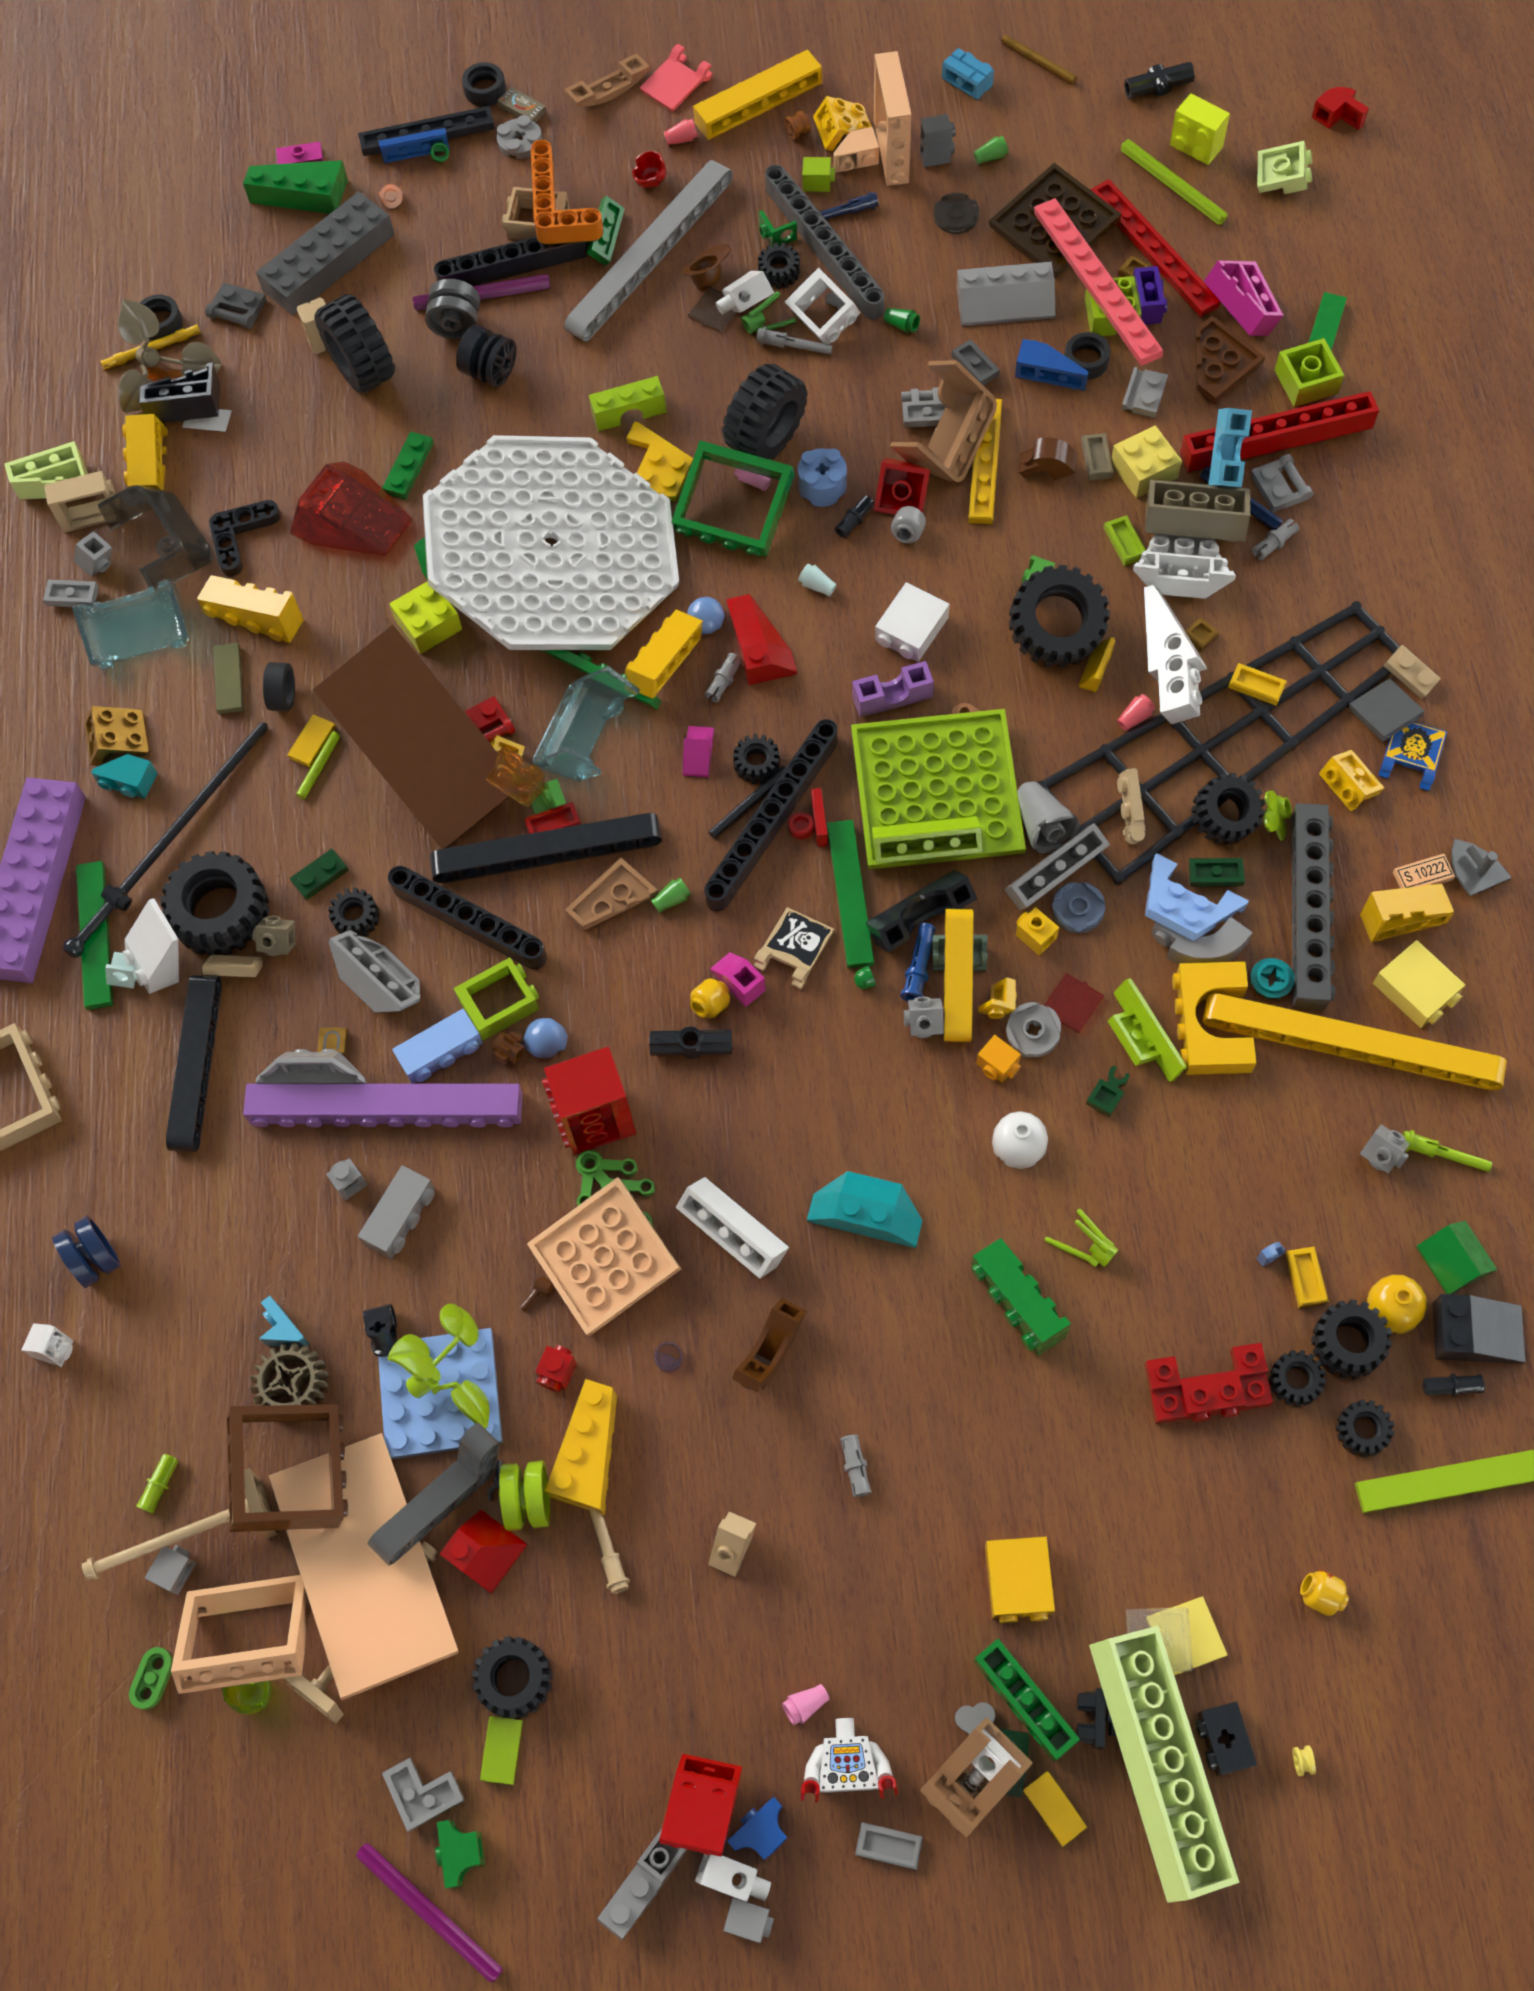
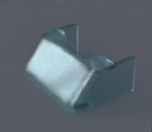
(579, 722)

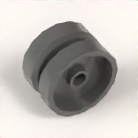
(452, 308)

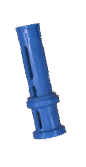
(916, 974)

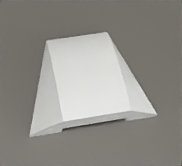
(1184, 566)

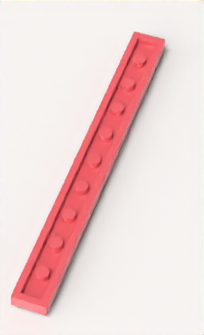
(1098, 282)

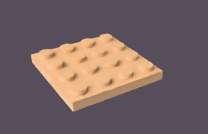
(603, 1256)

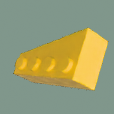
(252, 608)
(586, 1450)

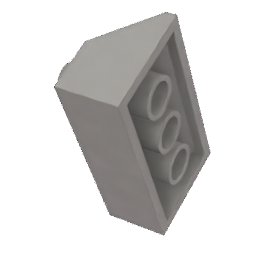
(1006, 293)

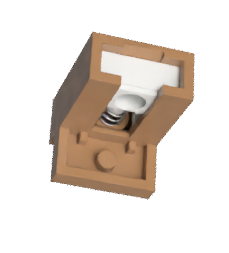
(960, 1793)

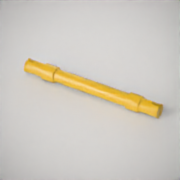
(179, 336)

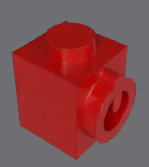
(555, 1368)

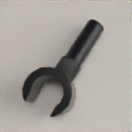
(496, 1480)

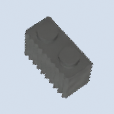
(936, 140)

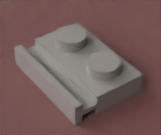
(1144, 392)

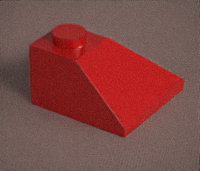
(901, 486)
(483, 1550)

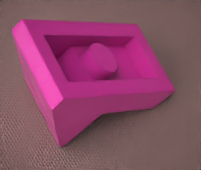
(697, 751)

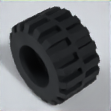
(1244, 797)
(1363, 1320)
(487, 1672)

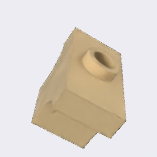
(731, 1543)

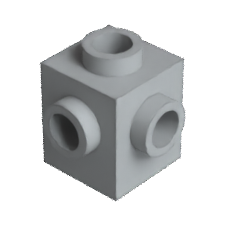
(924, 1017)
(1385, 1149)

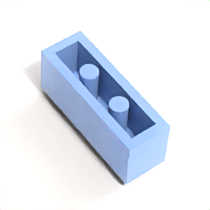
(438, 1046)

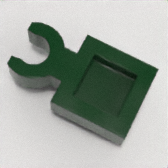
(1107, 1094)

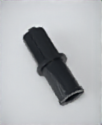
(854, 517)
(1453, 1385)

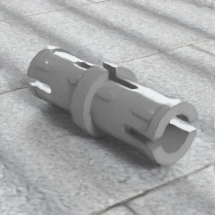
(1275, 539)
(723, 677)
(855, 1465)

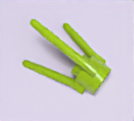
(1101, 1250)

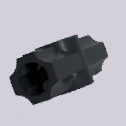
(1159, 80)
(673, 1042)

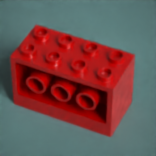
(588, 1101)

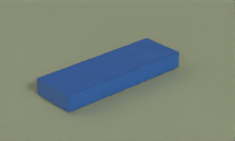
(411, 145)

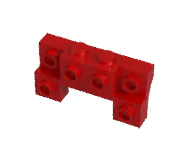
(1212, 1393)

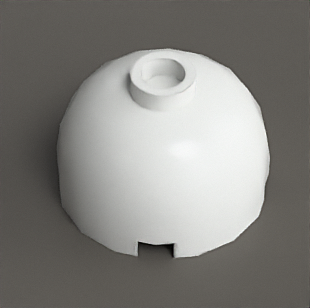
(1020, 1140)

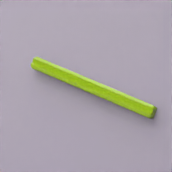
(1174, 182)

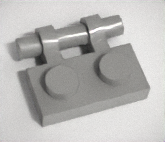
(919, 412)

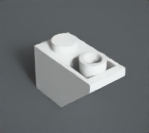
(48, 1344)

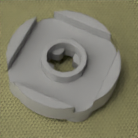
(517, 128)
(1037, 1015)

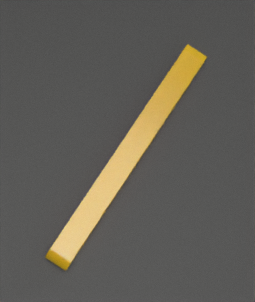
(1355, 1041)

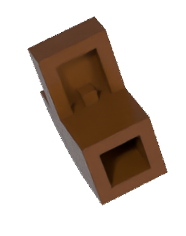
(1049, 455)

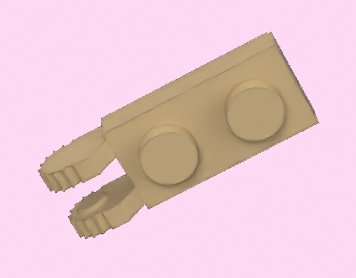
(1132, 806)

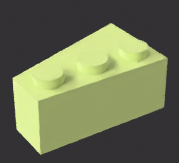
(53, 465)

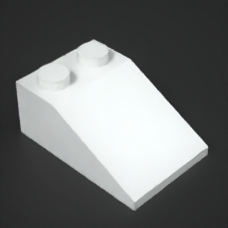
(152, 949)

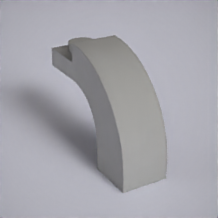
(1218, 947)

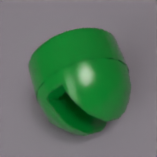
(439, 148)
(864, 978)

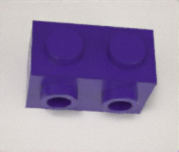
(1150, 294)

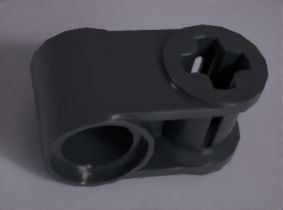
(381, 1328)

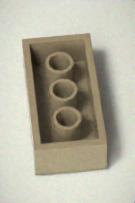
(1197, 510)

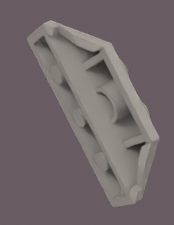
(374, 973)
(311, 1068)

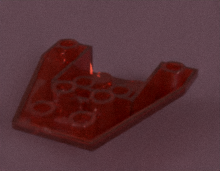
(348, 512)

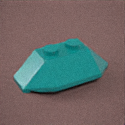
(867, 1208)

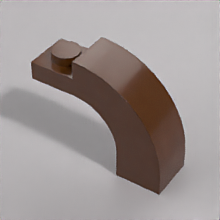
(771, 1346)

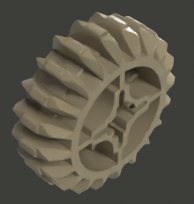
(299, 1377)

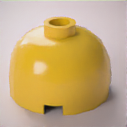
(1400, 1302)

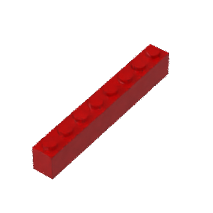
(1288, 429)

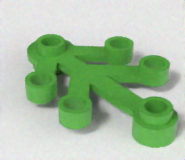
(608, 1165)

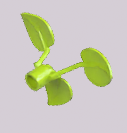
(414, 1357)

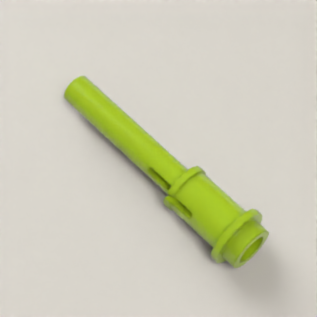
(1432, 1148)

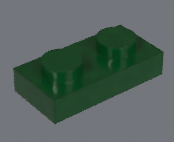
(1216, 872)
(319, 874)

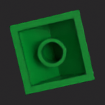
(1456, 1257)

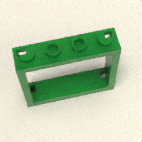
(745, 462)

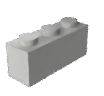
(397, 1212)

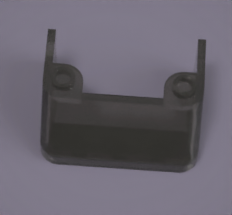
(180, 551)

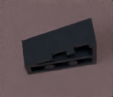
(183, 398)

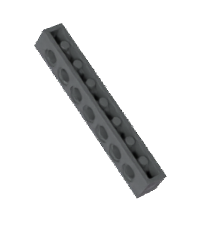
(1305, 992)

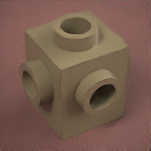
(274, 936)

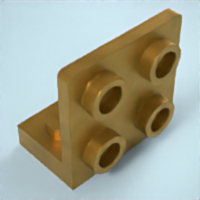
(114, 732)

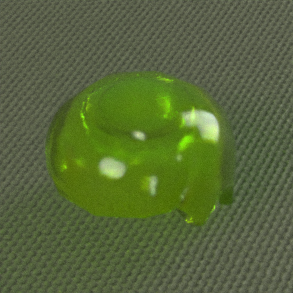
(249, 1697)

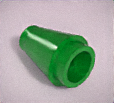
(903, 319)

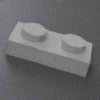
(70, 593)

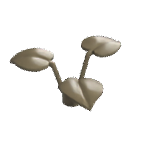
(137, 324)

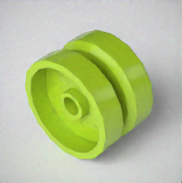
(524, 1495)

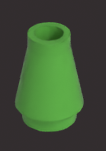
(992, 150)
(672, 895)

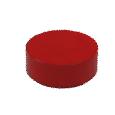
(801, 825)

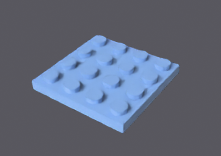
(434, 1421)

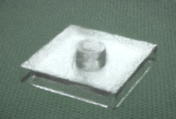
(1174, 1631)

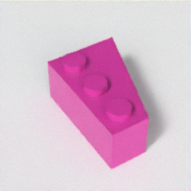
(1245, 295)

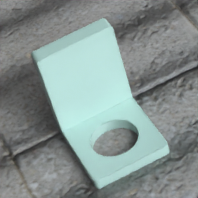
(119, 972)

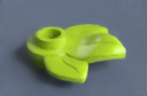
(1276, 813)

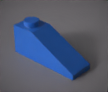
(1045, 364)

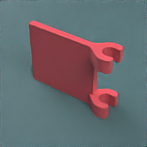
(674, 80)

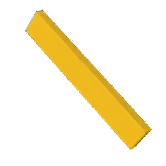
(985, 472)

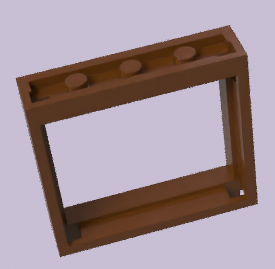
(284, 1520)

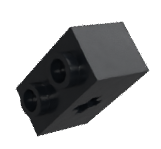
(1239, 1750)

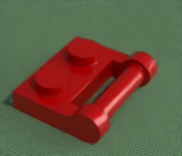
(489, 714)

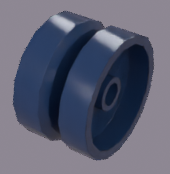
(83, 1253)

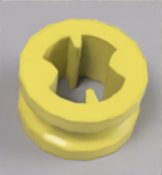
(1304, 1760)

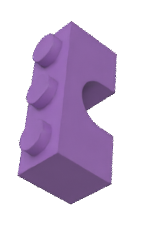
(909, 687)

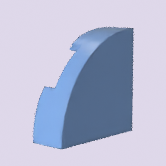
(1270, 1253)

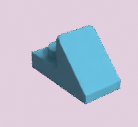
(283, 1328)

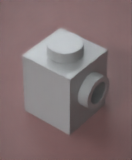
(93, 554)

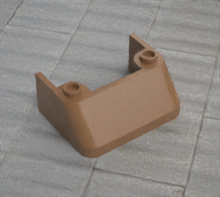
(960, 427)

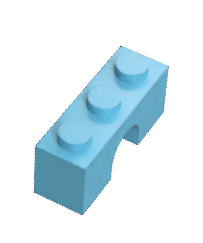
(1226, 464)

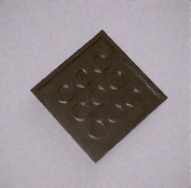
(1085, 209)

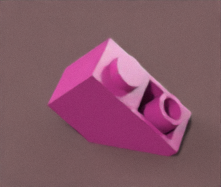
(740, 978)

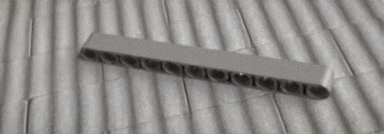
(648, 251)

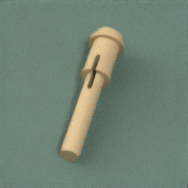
(611, 1562)

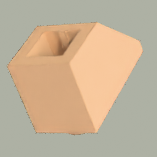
(857, 150)

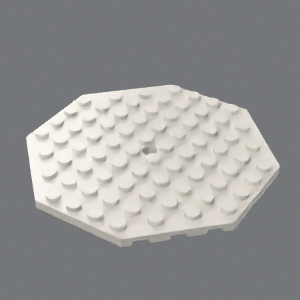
(492, 555)

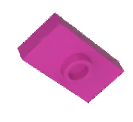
(300, 153)

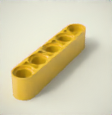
(958, 975)

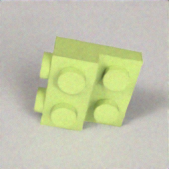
(1284, 168)

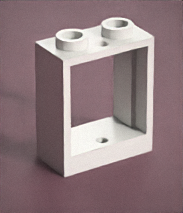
(808, 293)

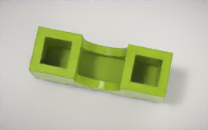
(612, 403)

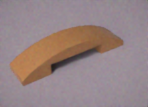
(611, 86)

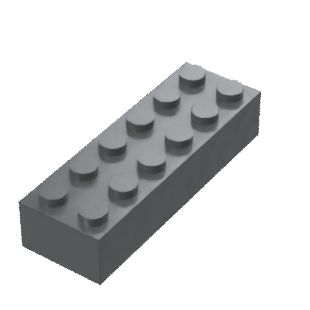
(325, 253)

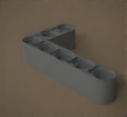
(473, 1467)

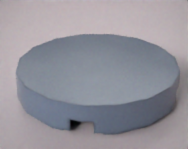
(1078, 907)

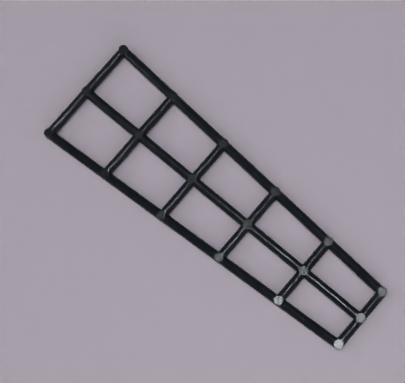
(1259, 711)

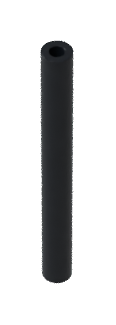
(745, 805)

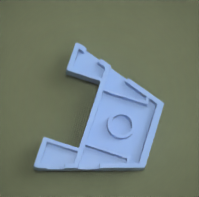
(1182, 909)

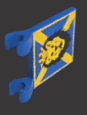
(1417, 748)

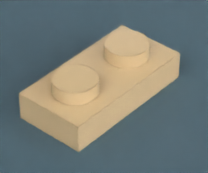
(1412, 671)

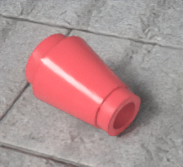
(681, 133)
(1136, 712)

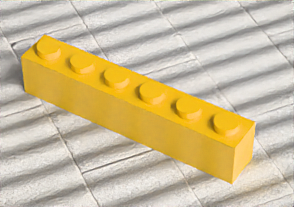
(757, 94)

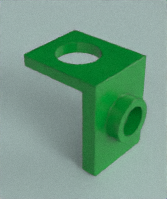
(774, 235)

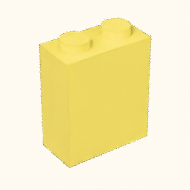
(1419, 985)

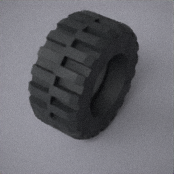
(354, 343)
(765, 412)
(1081, 593)
(197, 879)

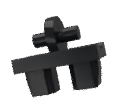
(1095, 1732)

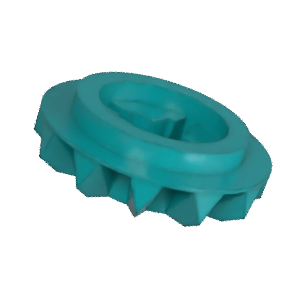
(1283, 974)

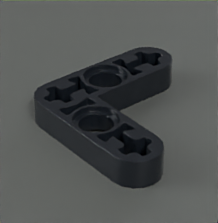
(229, 531)

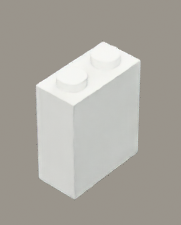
(911, 622)

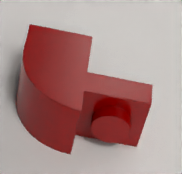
(1339, 104)

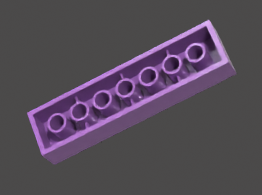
(34, 871)

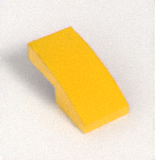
(1055, 1809)

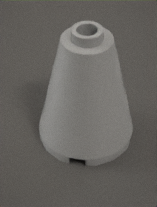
(1045, 818)

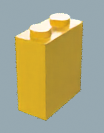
(1019, 1579)

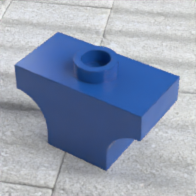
(760, 1830)

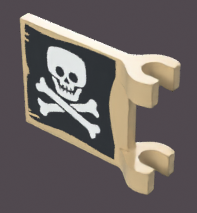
(795, 942)

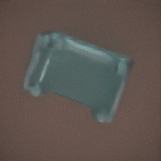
(132, 625)

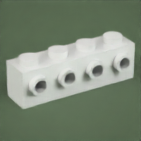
(732, 1227)

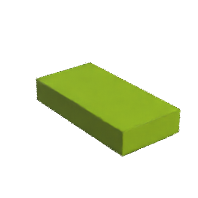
(1124, 540)

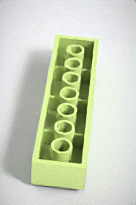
(1163, 1765)

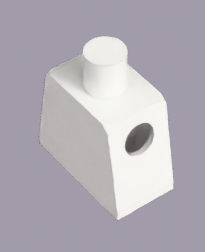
(752, 288)
(718, 1873)

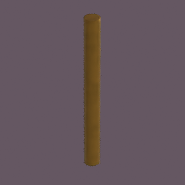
(1039, 59)

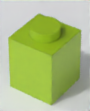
(817, 174)

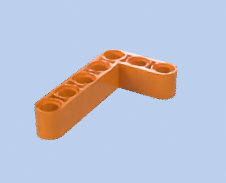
(555, 225)

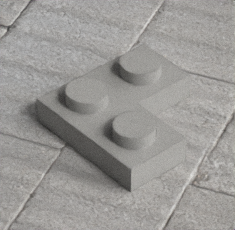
(419, 1802)

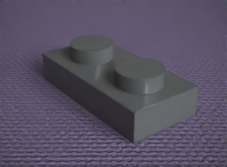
(975, 362)

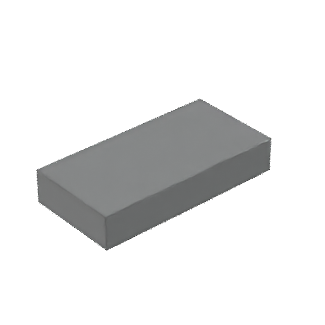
(889, 1845)

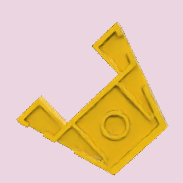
(663, 463)

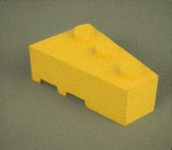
(144, 451)
(1405, 911)

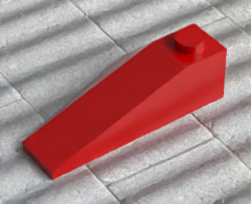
(760, 645)

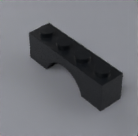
(895, 924)

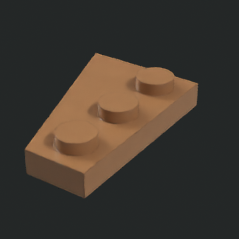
(610, 895)

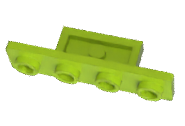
(1142, 1033)

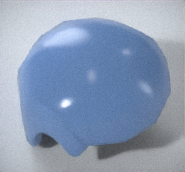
(709, 611)
(545, 1038)

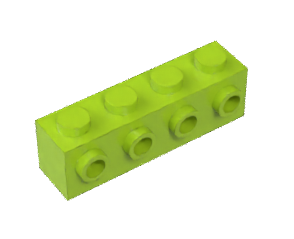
(927, 840)

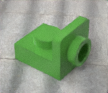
(549, 798)

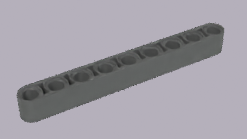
(825, 242)

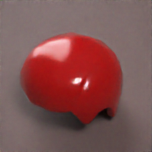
(649, 169)

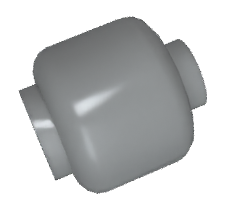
(908, 524)

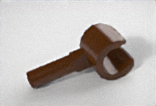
(542, 1286)

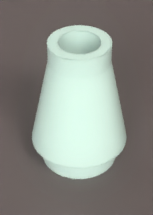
(815, 579)

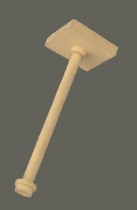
(255, 1502)
(315, 1691)

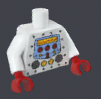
(847, 1765)

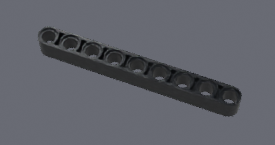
(767, 824)
(545, 848)

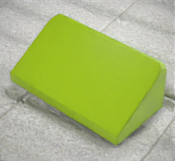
(501, 1750)

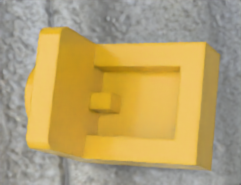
(1002, 999)

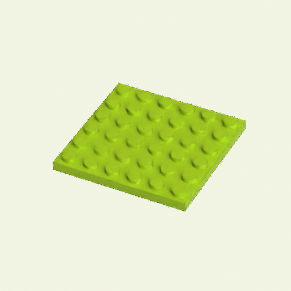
(939, 772)

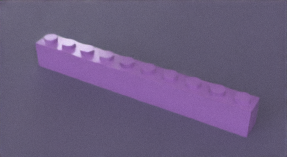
(383, 1104)

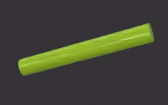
(318, 765)

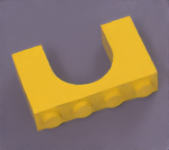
(1201, 1050)

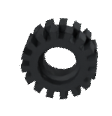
(779, 255)
(751, 746)
(350, 900)
(1285, 1390)
(1377, 1416)

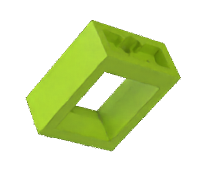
(508, 1016)

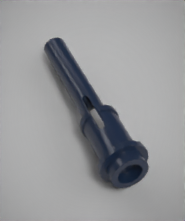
(855, 205)

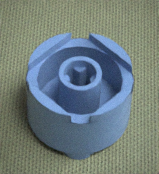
(822, 476)

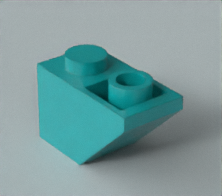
(126, 774)

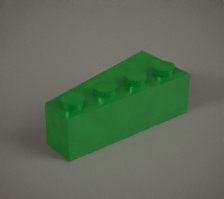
(297, 185)
(1019, 1297)

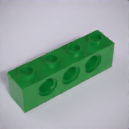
(1025, 1700)

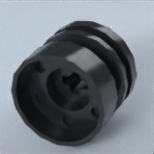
(486, 355)

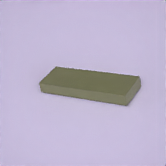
(228, 678)

